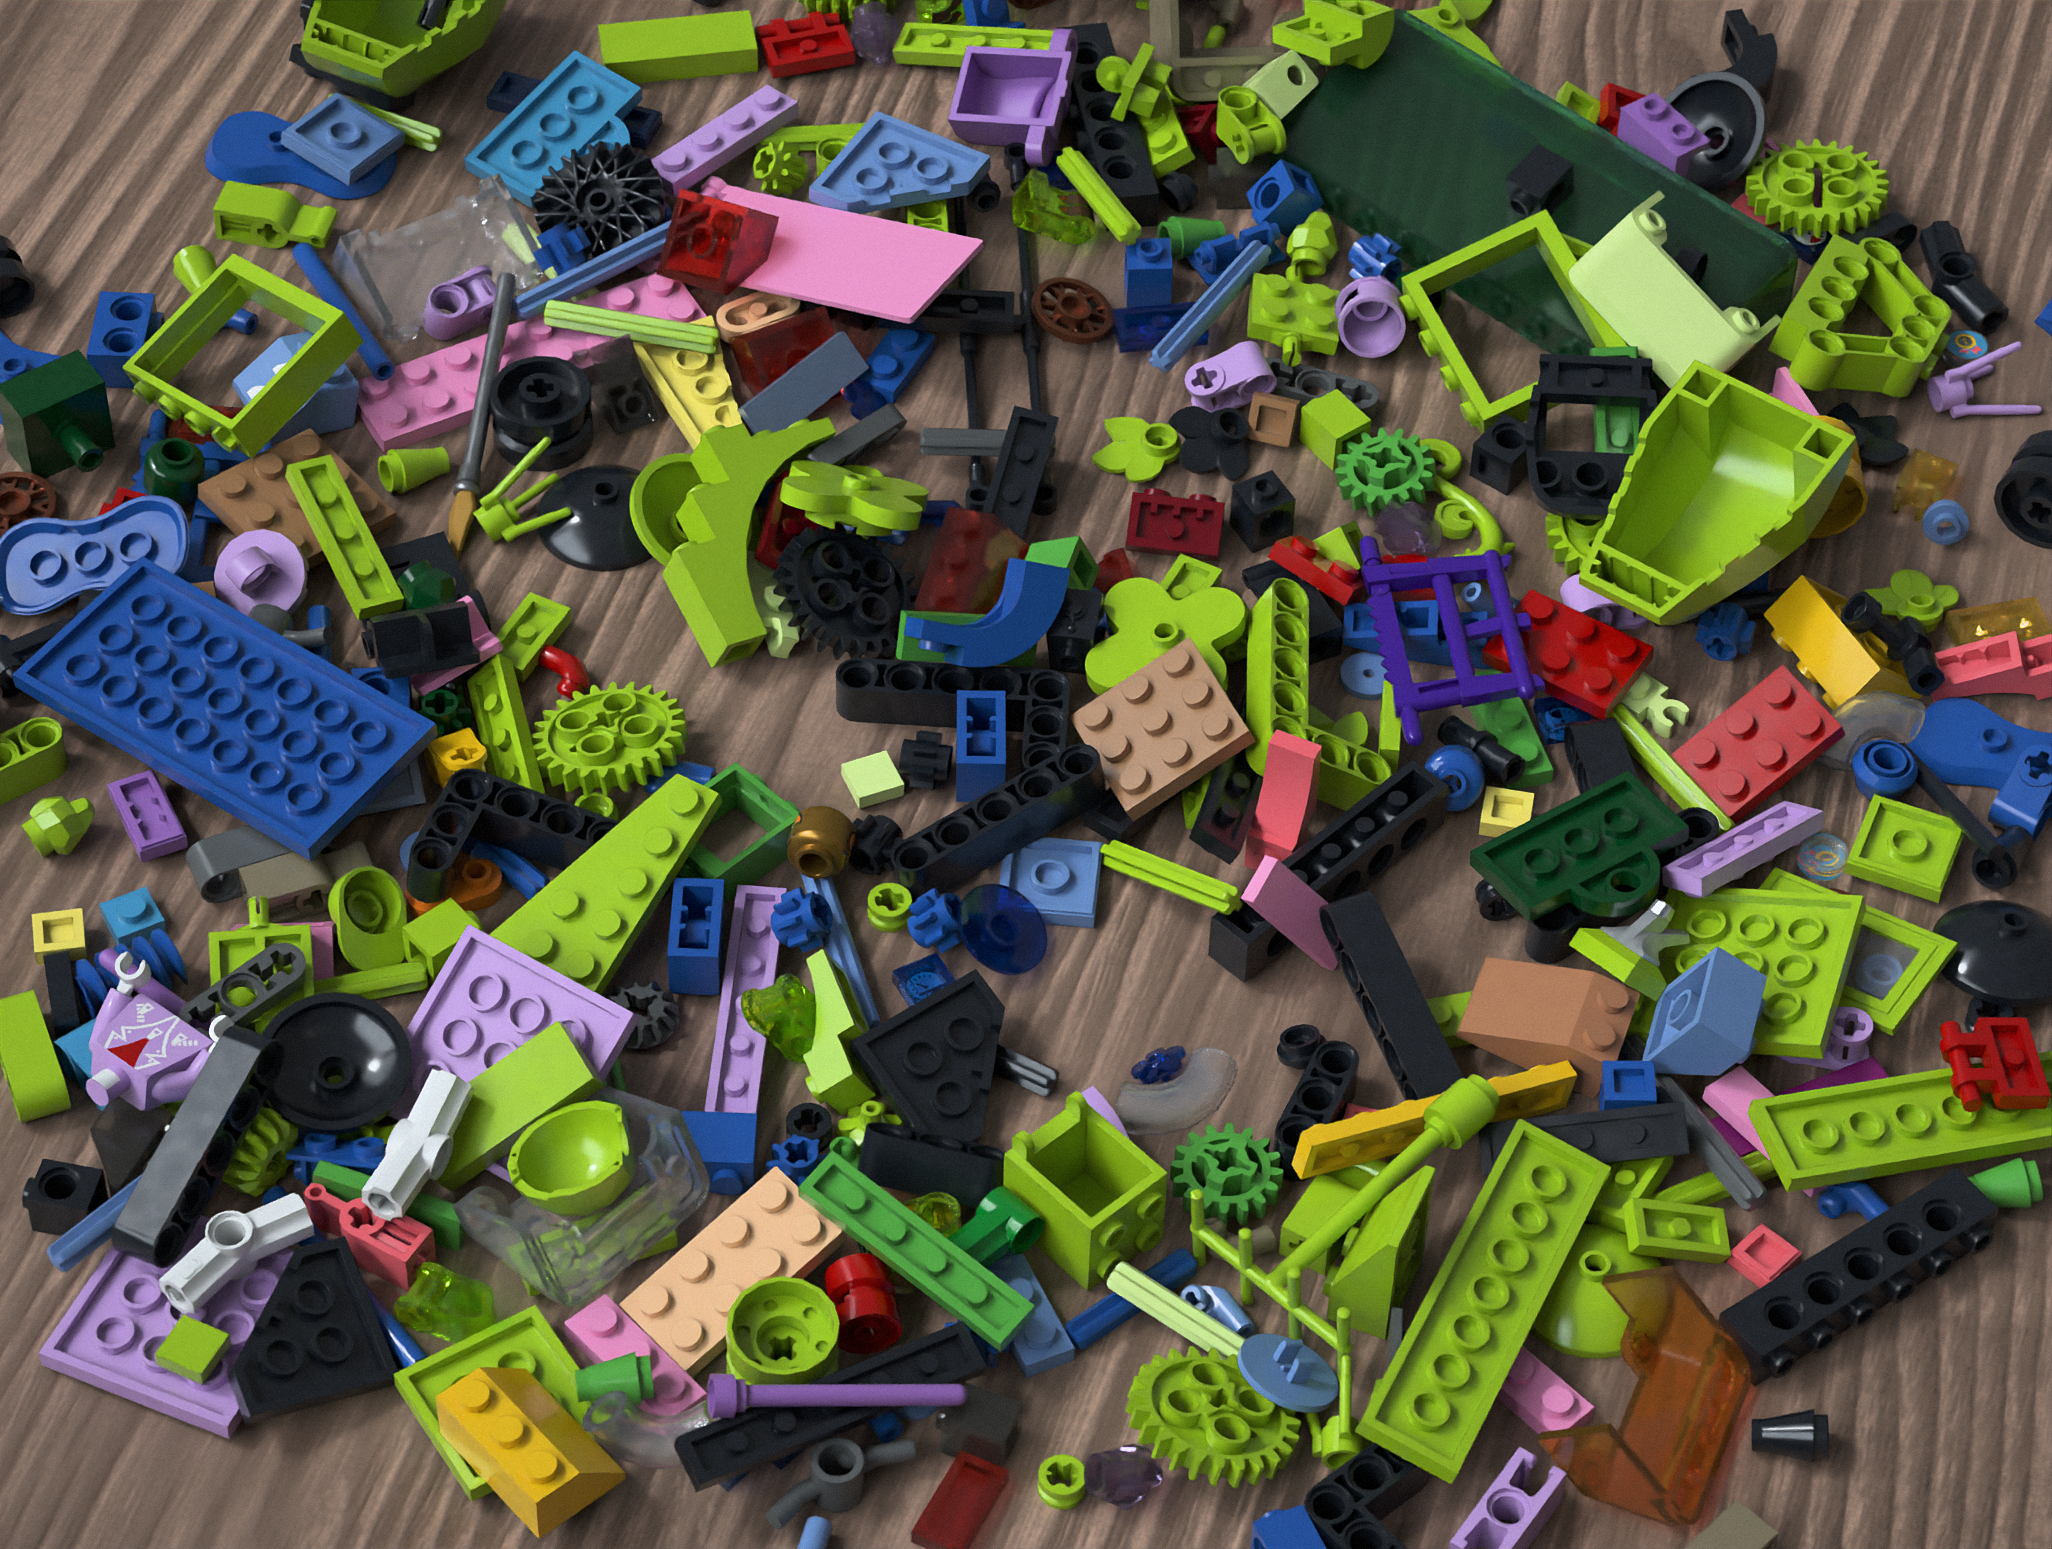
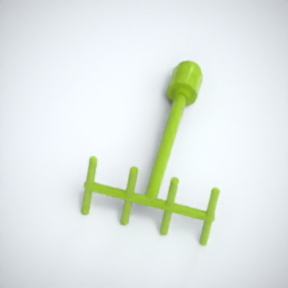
(1449, 1122)

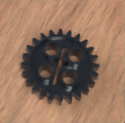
(844, 591)

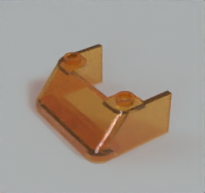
(1678, 1413)

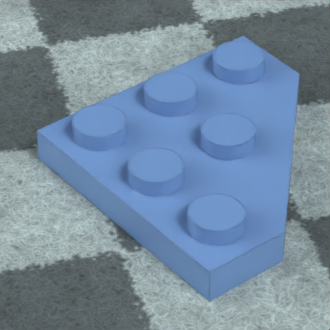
(897, 167)

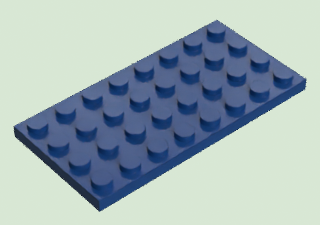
(226, 707)

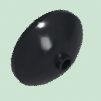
(1726, 110)
(600, 527)
(2000, 952)
(343, 1038)

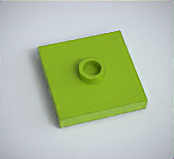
(1905, 848)

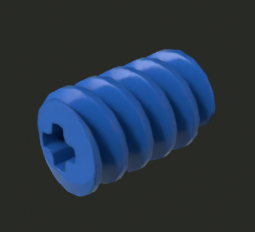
(161, 957)

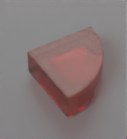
(1112, 570)

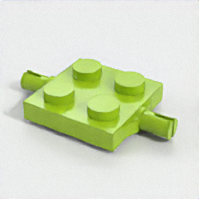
(1293, 314)
(234, 948)

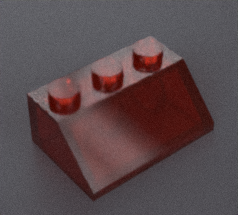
(968, 563)

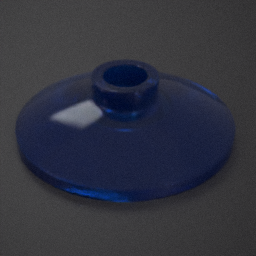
(1002, 929)

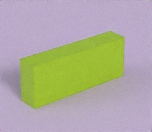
(680, 47)
(515, 1094)

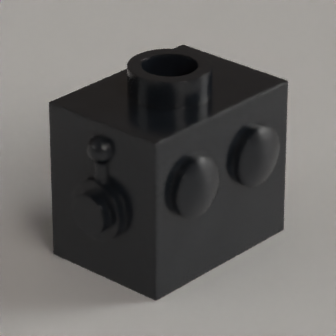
(1076, 630)

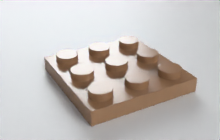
(259, 496)
(1162, 728)

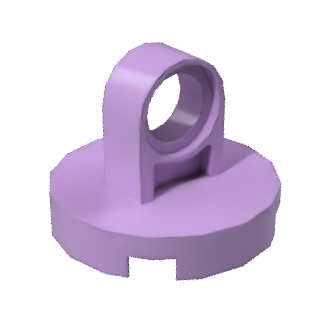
(261, 570)

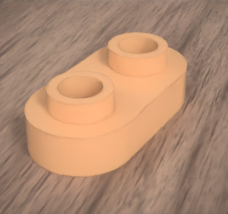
(754, 311)

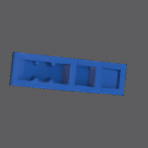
(1420, 631)

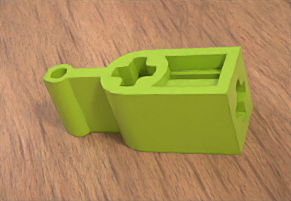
(270, 217)
(1319, 1202)

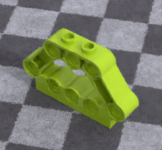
(1854, 361)

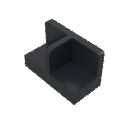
(423, 640)

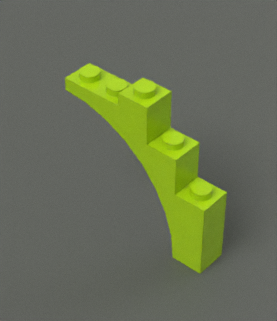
(711, 568)

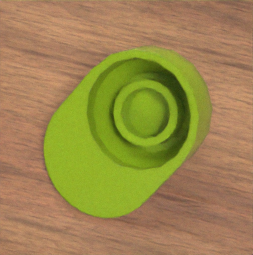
(369, 918)

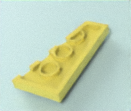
(690, 386)

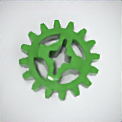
(1385, 470)
(1227, 1173)

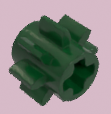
(445, 711)

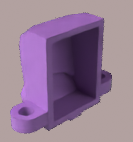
(1016, 95)

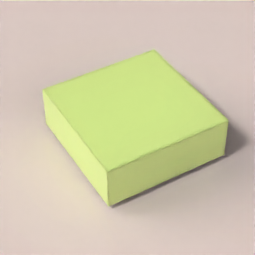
(872, 779)

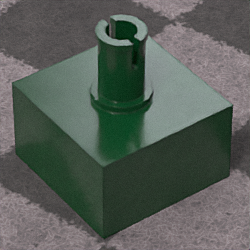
(57, 417)

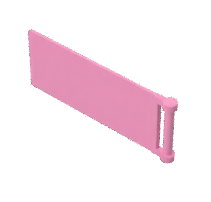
(848, 257)

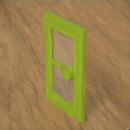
(1890, 961)

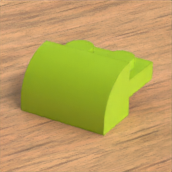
(1339, 31)

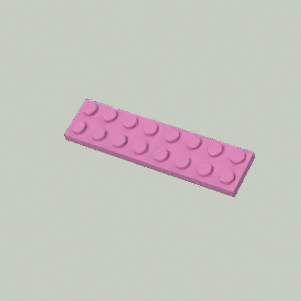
(441, 388)

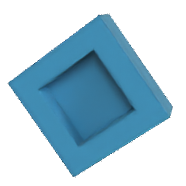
(132, 916)

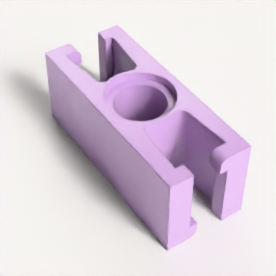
(1509, 1503)

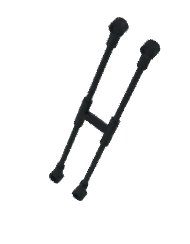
(1024, 322)

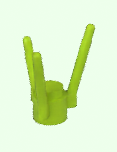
(500, 516)
(1338, 1439)

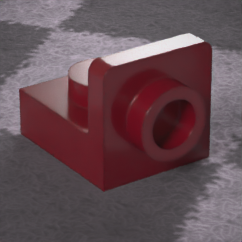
(1200, 128)

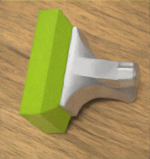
(1633, 950)

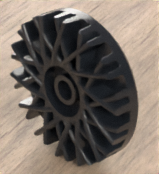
(606, 194)

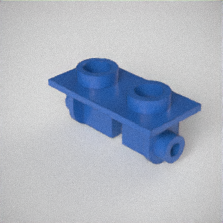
(1216, 255)
(358, 1155)

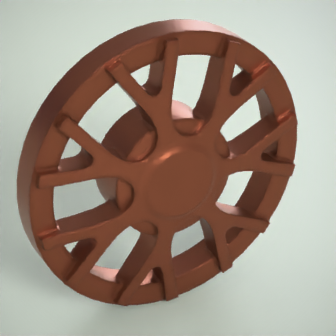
(1072, 310)
(16, 502)

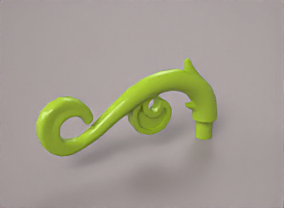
(1461, 509)

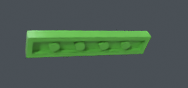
(916, 1251)

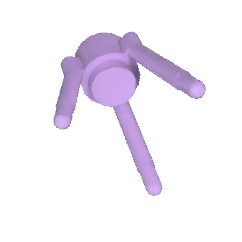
(1956, 387)

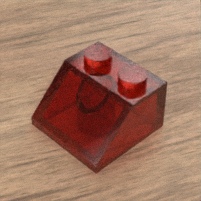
(715, 242)
(778, 346)

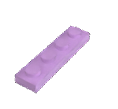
(724, 138)
(1742, 849)

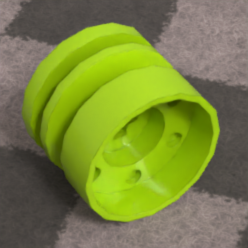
(782, 1333)

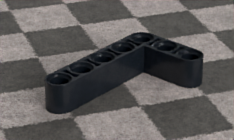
(927, 696)
(503, 815)
(1359, 1510)

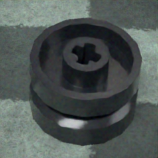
(542, 400)
(2025, 491)

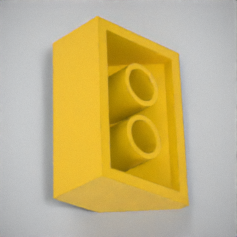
(1830, 652)
(525, 1446)

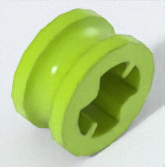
(878, 913)
(1061, 1496)

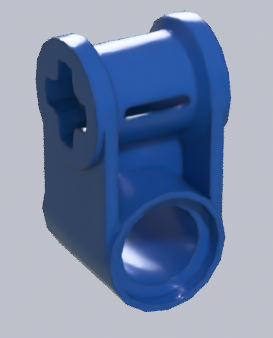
(2023, 797)

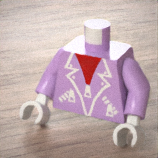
(143, 1047)

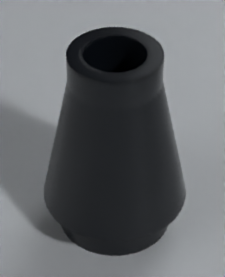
(2004, 871)
(1793, 1435)

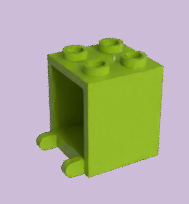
(1092, 1189)

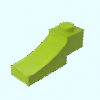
(839, 1019)

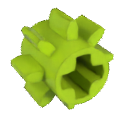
(780, 168)

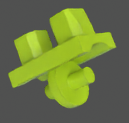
(1138, 83)

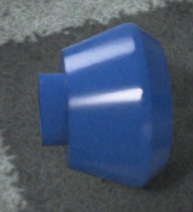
(1883, 769)

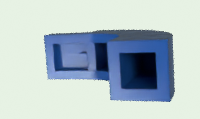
(1016, 623)

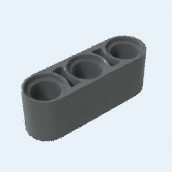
(217, 859)

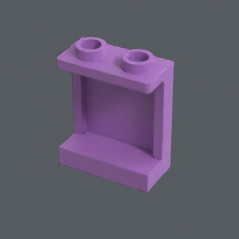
(1661, 133)

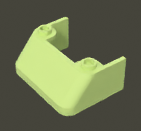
(1657, 302)

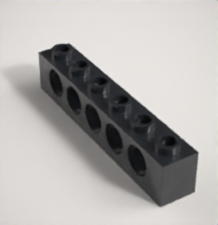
(1109, 145)
(1339, 862)
(1860, 1275)

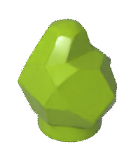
(1313, 244)
(58, 824)

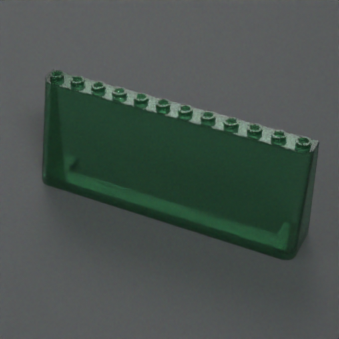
(1425, 157)

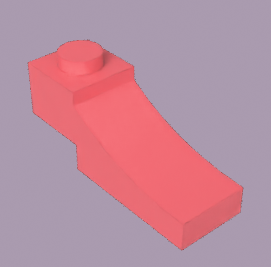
(1997, 666)
(1285, 799)

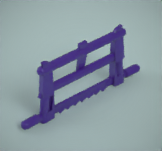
(1466, 688)

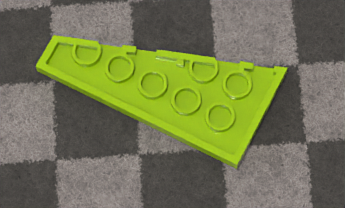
(604, 899)

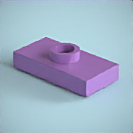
(147, 815)

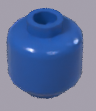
(1460, 763)

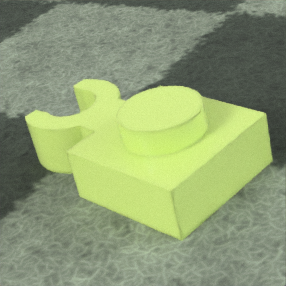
(1649, 701)

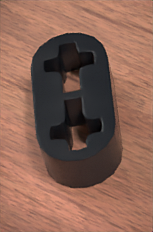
(61, 992)

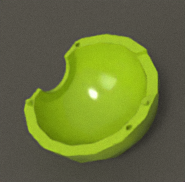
(574, 1159)

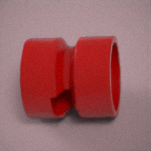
(864, 1303)

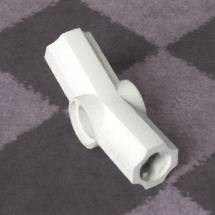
(418, 1146)
(252, 1237)

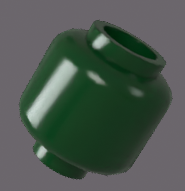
(174, 470)

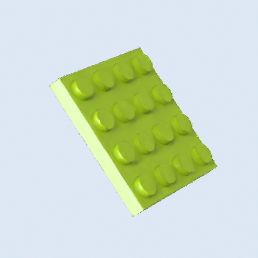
(1788, 936)

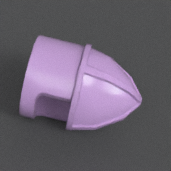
(1370, 316)

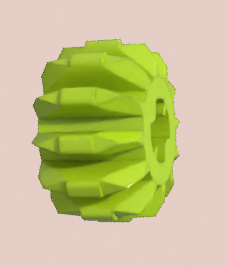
(262, 1154)

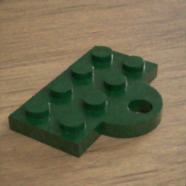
(1585, 852)

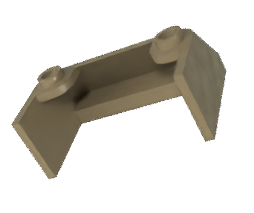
(1204, 72)

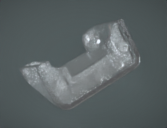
(397, 270)
(581, 1254)

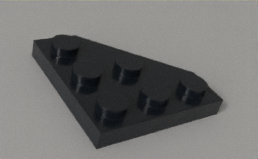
(938, 1058)
(312, 1338)

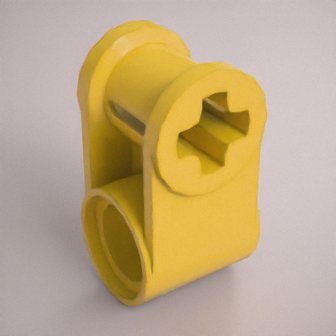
(453, 753)

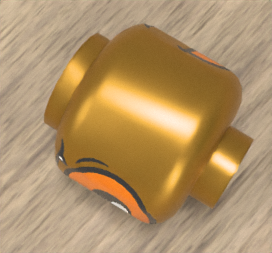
(820, 842)

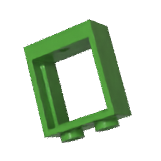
(764, 807)

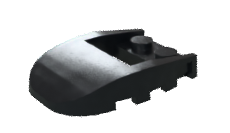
(1577, 481)

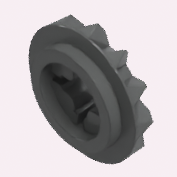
(662, 1013)

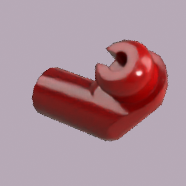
(568, 666)

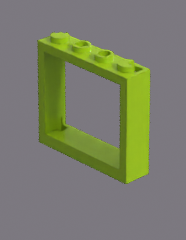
(204, 316)
(1435, 339)

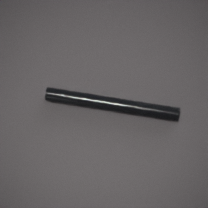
(1957, 810)

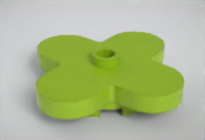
(852, 499)
(1152, 623)

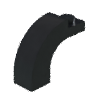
(1750, 54)

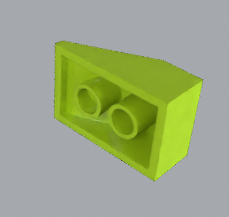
(1382, 1256)

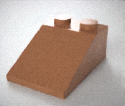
(1548, 1017)

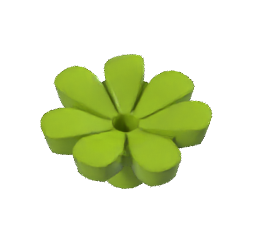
(859, 1117)

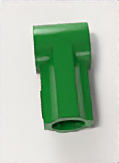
(999, 1226)

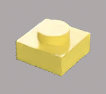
(1504, 810)
(59, 932)

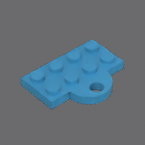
(563, 113)

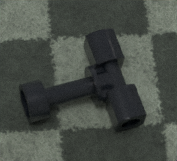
(1905, 641)

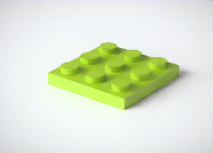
(512, 1343)

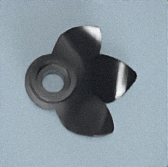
(1873, 435)
(1212, 440)

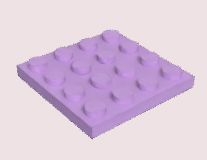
(494, 1002)
(125, 1318)

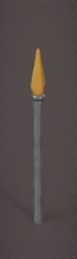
(469, 477)

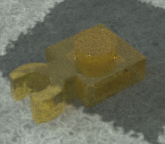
(1923, 481)

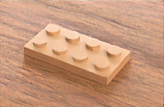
(753, 1240)

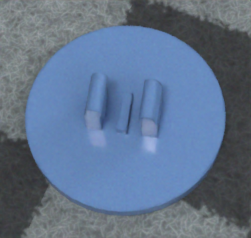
(1287, 1373)

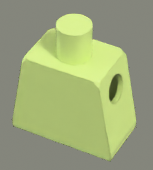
(1284, 82)

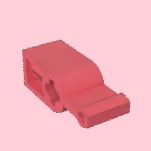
(376, 1244)

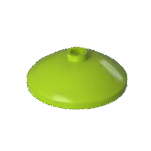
(657, 499)
(1579, 1311)

